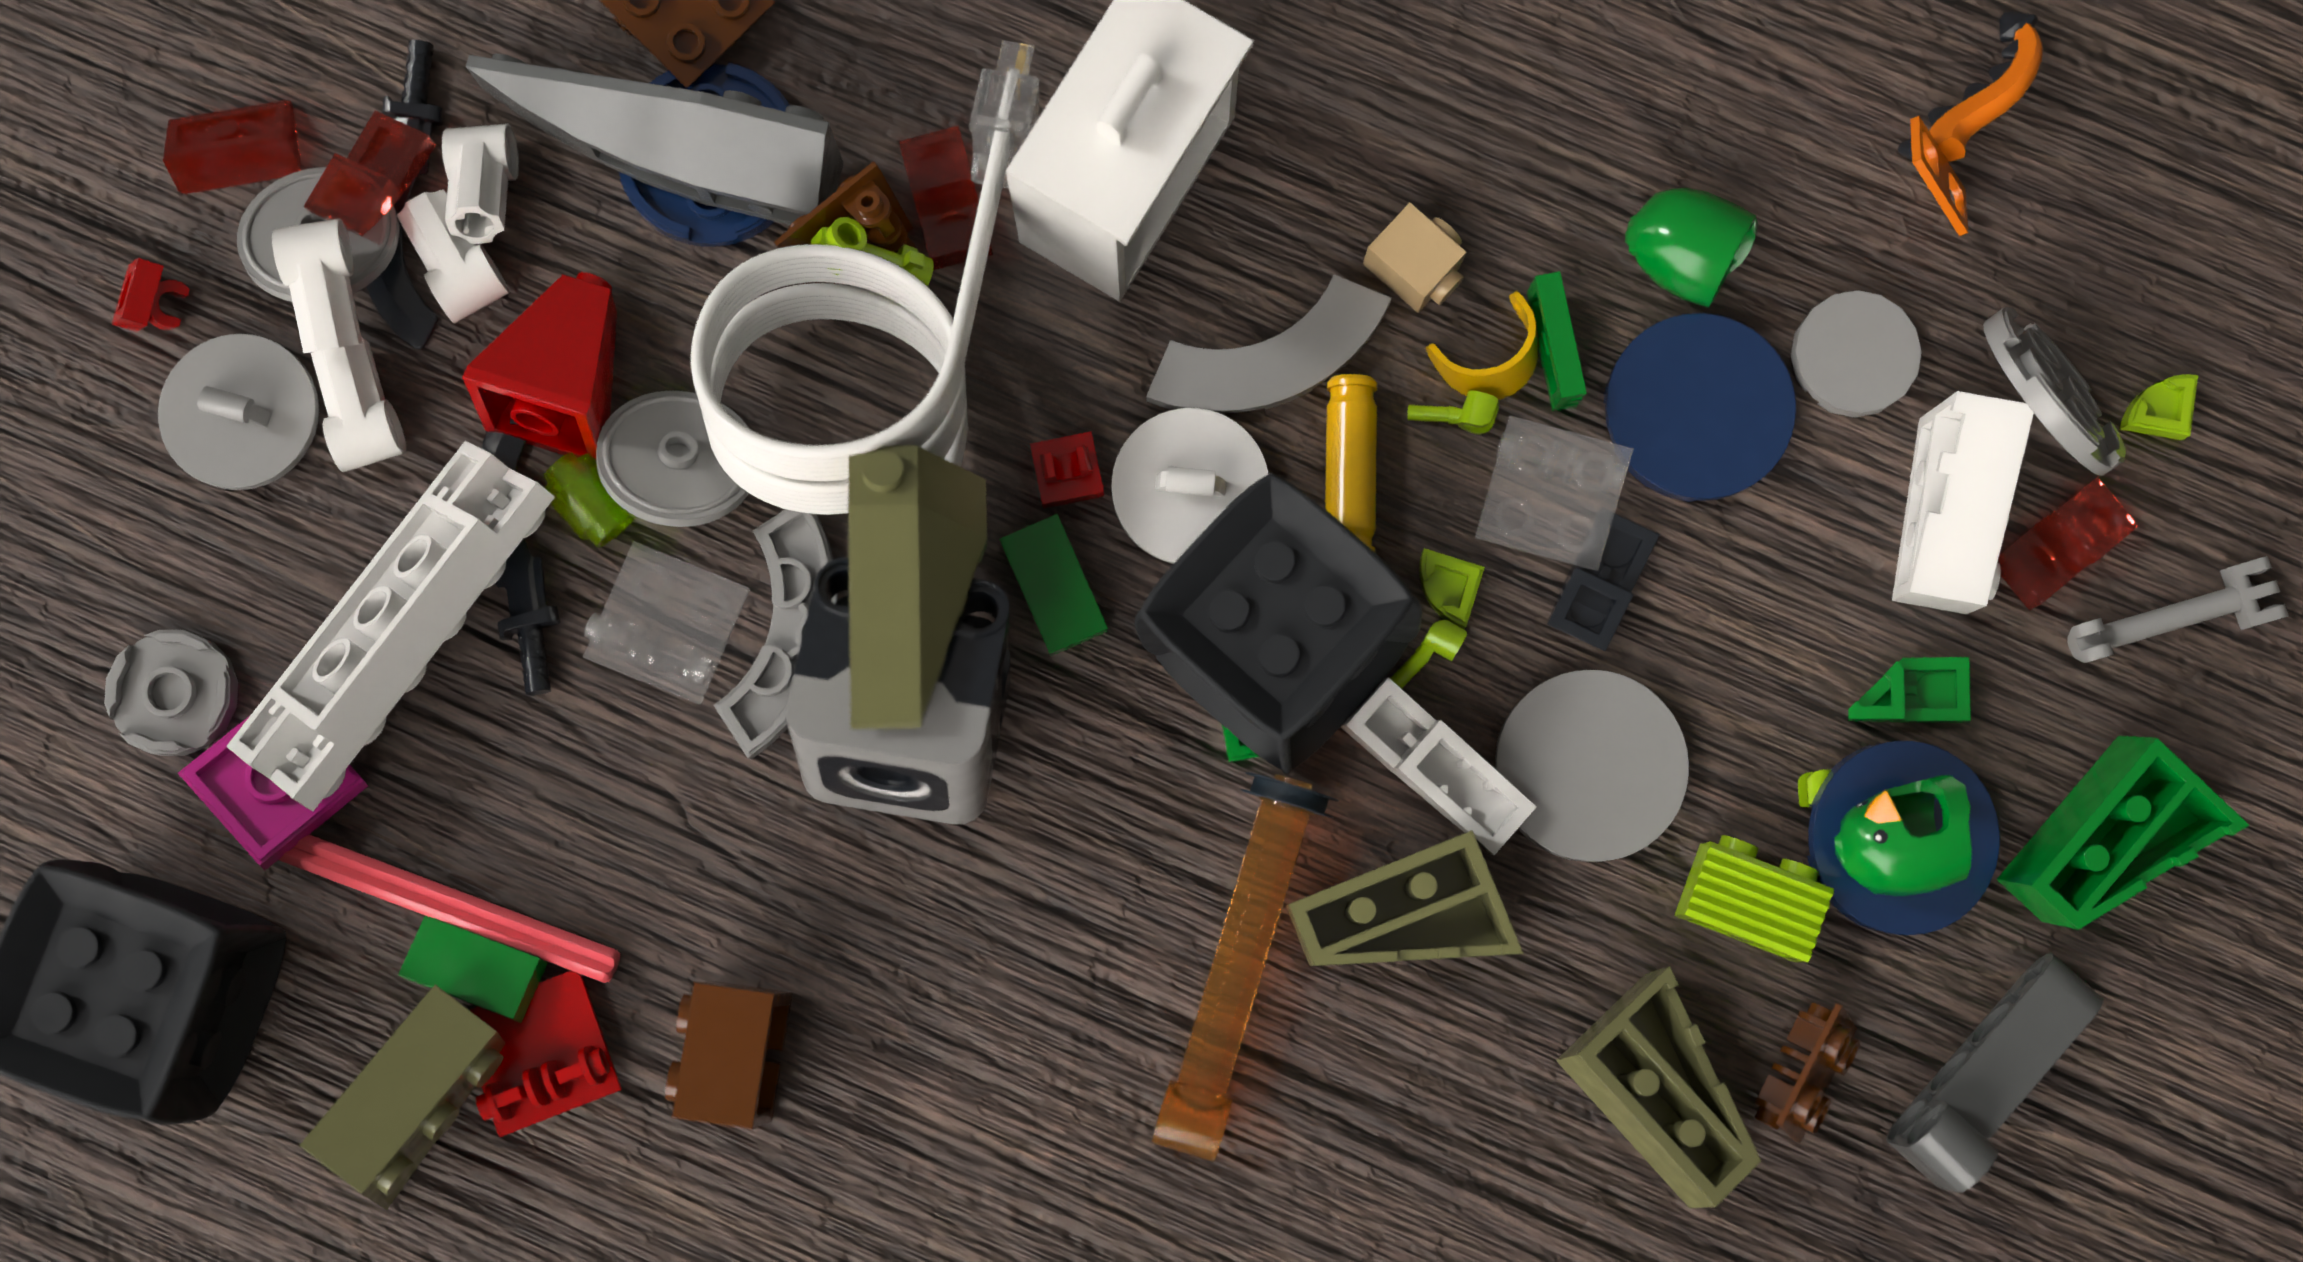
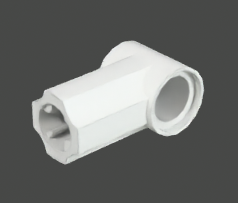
(478, 172)
(317, 268)
(458, 272)
(360, 421)

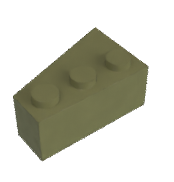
(1409, 910)
(1660, 1091)
(406, 1097)

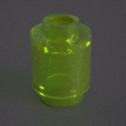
(584, 501)

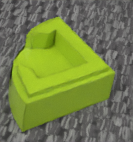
(2163, 408)
(1449, 585)

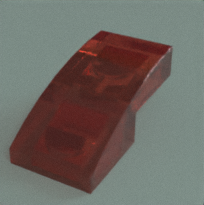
(372, 175)
(942, 193)
(2064, 543)

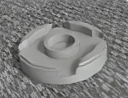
(1856, 353)
(171, 693)

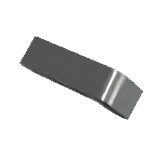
(1991, 1073)

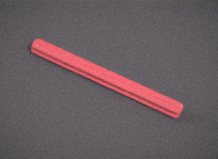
(454, 907)

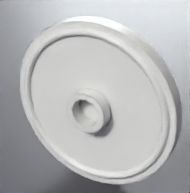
(1181, 476)

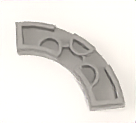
(1276, 368)
(794, 555)

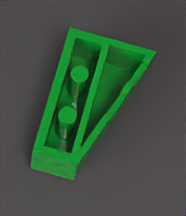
(2117, 832)

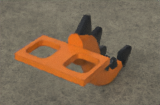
(1981, 104)

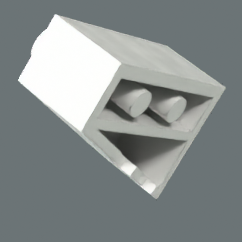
(1960, 501)

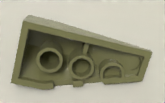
(911, 564)

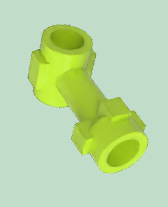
(850, 234)

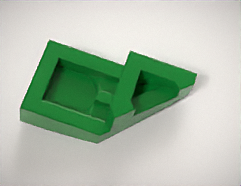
(1918, 693)

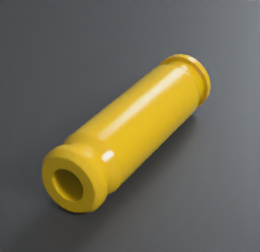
(1352, 454)

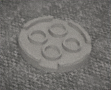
(2054, 391)
(1596, 763)

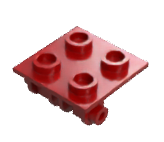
(549, 1059)

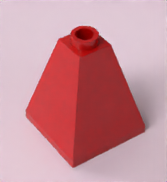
(551, 369)

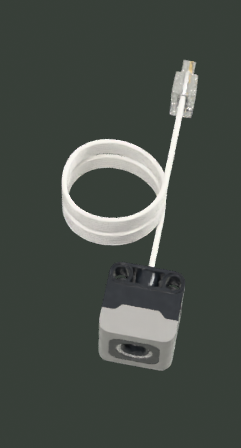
(950, 761)

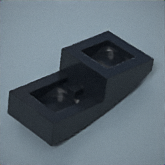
(1596, 600)

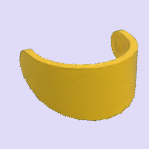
(1499, 380)

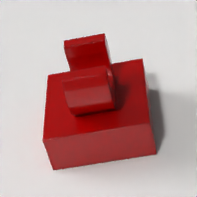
(141, 296)
(1067, 470)

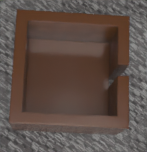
(724, 1054)

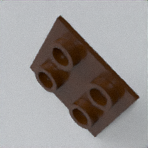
(686, 33)
(860, 197)
(1832, 1049)

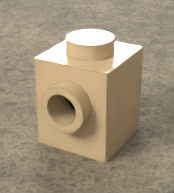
(1417, 258)

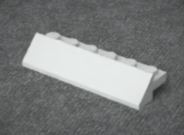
(390, 625)

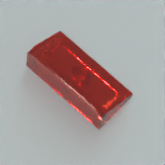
(232, 147)

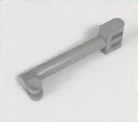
(2096, 640)

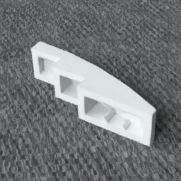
(1438, 766)

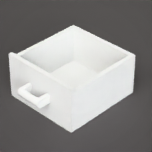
(1125, 138)

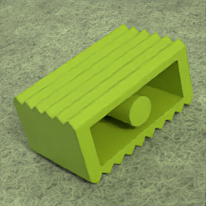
(1755, 900)

